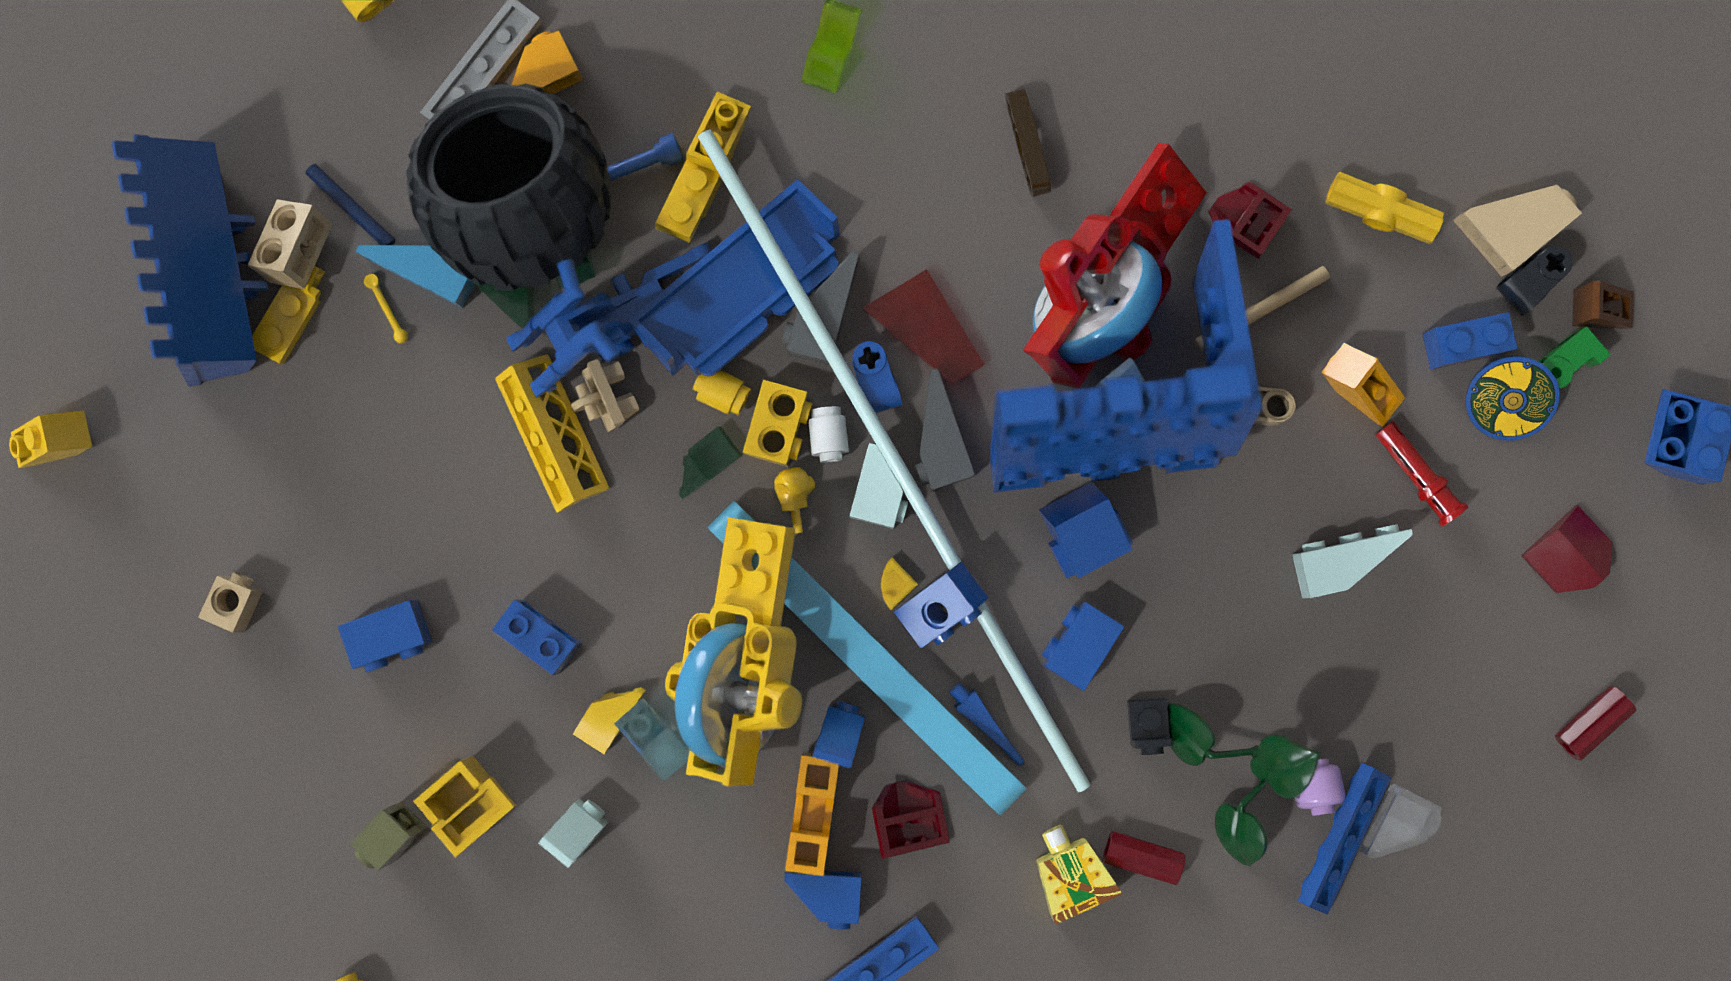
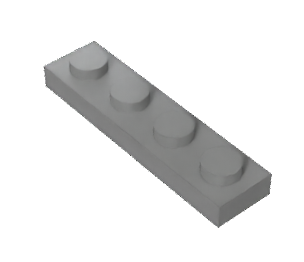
(487, 56)

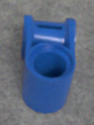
(876, 383)

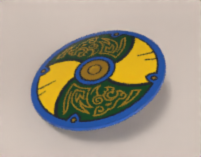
(1512, 398)

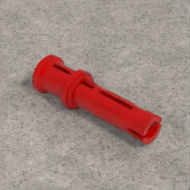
(1431, 487)

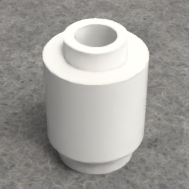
(828, 434)

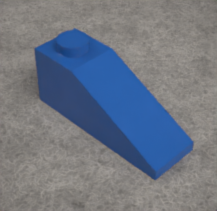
(839, 734)

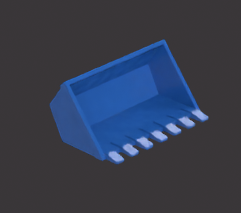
(191, 256)

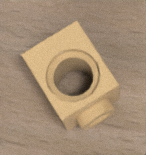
(216, 609)

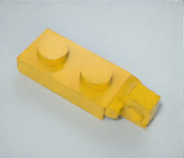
(287, 318)

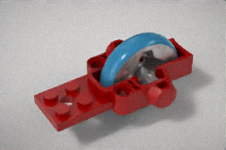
(1133, 273)

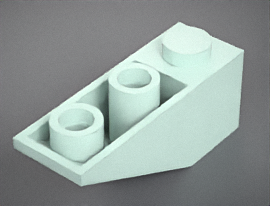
(1340, 566)

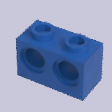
(537, 636)

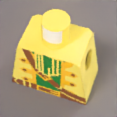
(1073, 876)

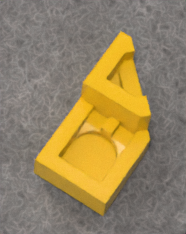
(598, 722)

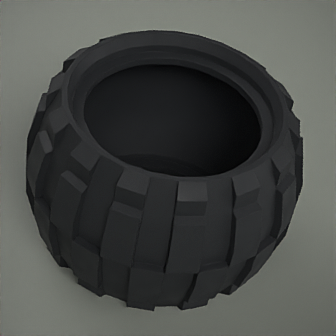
(489, 148)

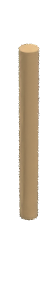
(1280, 298)

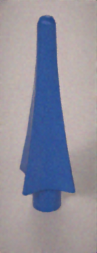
(973, 708)

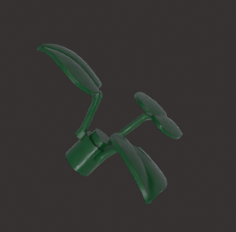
(1275, 761)

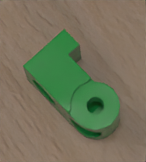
(1574, 351)

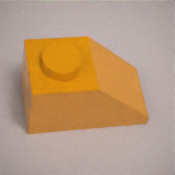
(547, 64)
(1363, 383)

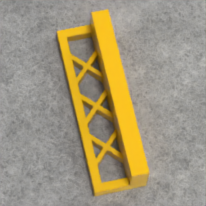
(544, 435)

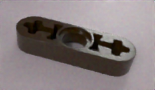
(1028, 142)

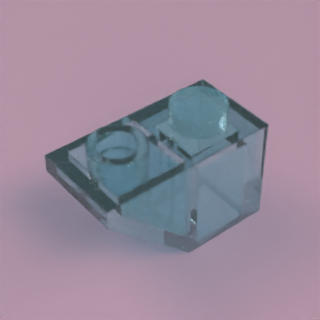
(654, 738)

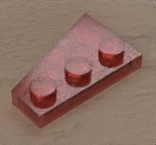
(927, 325)

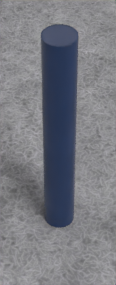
(349, 205)

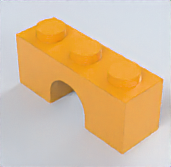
(812, 815)

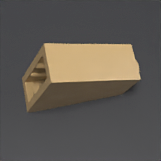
(1518, 226)

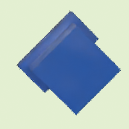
(1085, 531)

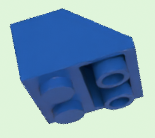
(1690, 438)

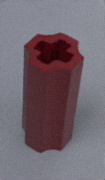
(1595, 723)
(1144, 858)

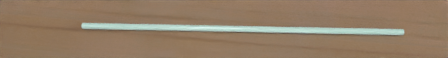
(888, 451)

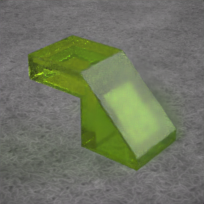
(831, 46)

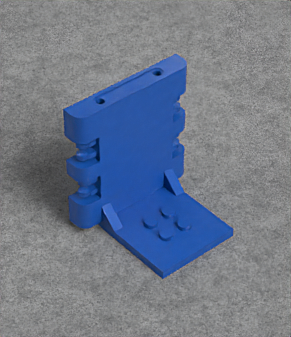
(1136, 424)

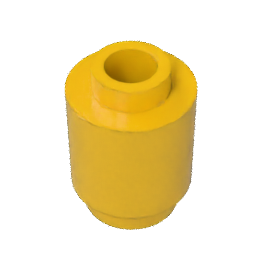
(722, 392)

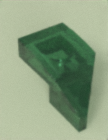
(707, 460)

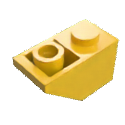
(50, 438)

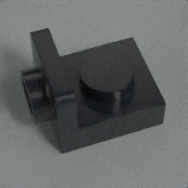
(1149, 725)

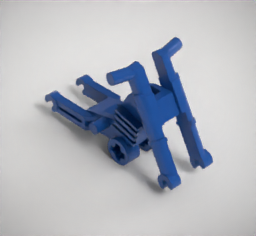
(596, 324)

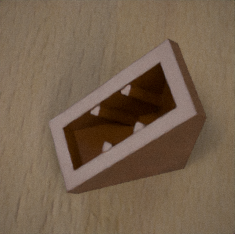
(1602, 306)

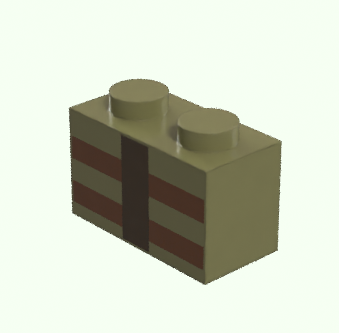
(387, 836)

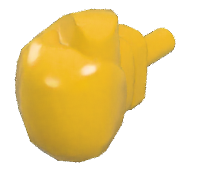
(792, 490)

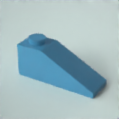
(421, 267)

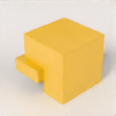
(464, 805)

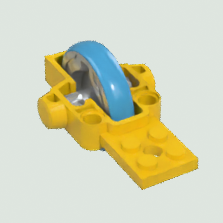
(722, 652)

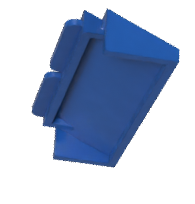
(734, 288)

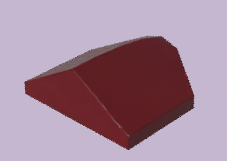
(1252, 216)
(1571, 553)
(908, 819)

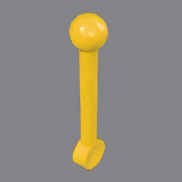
(373, 282)

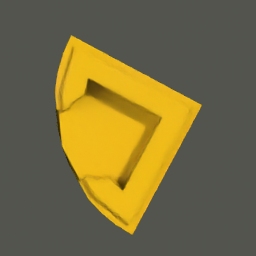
(895, 583)

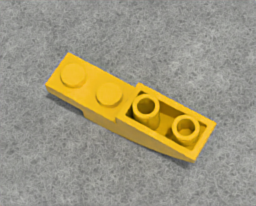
(699, 177)

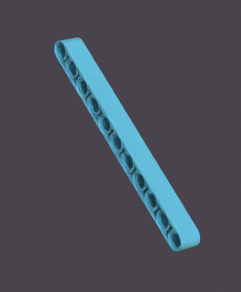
(891, 681)

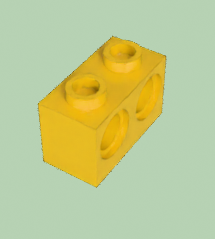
(767, 421)

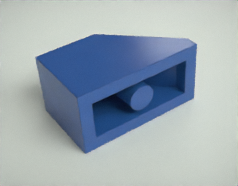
(829, 897)

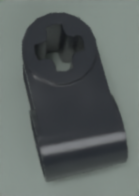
(1531, 281)

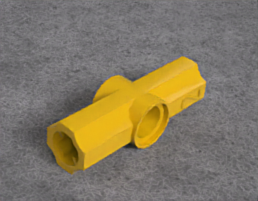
(1384, 208)

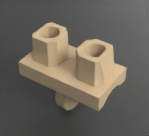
(611, 409)

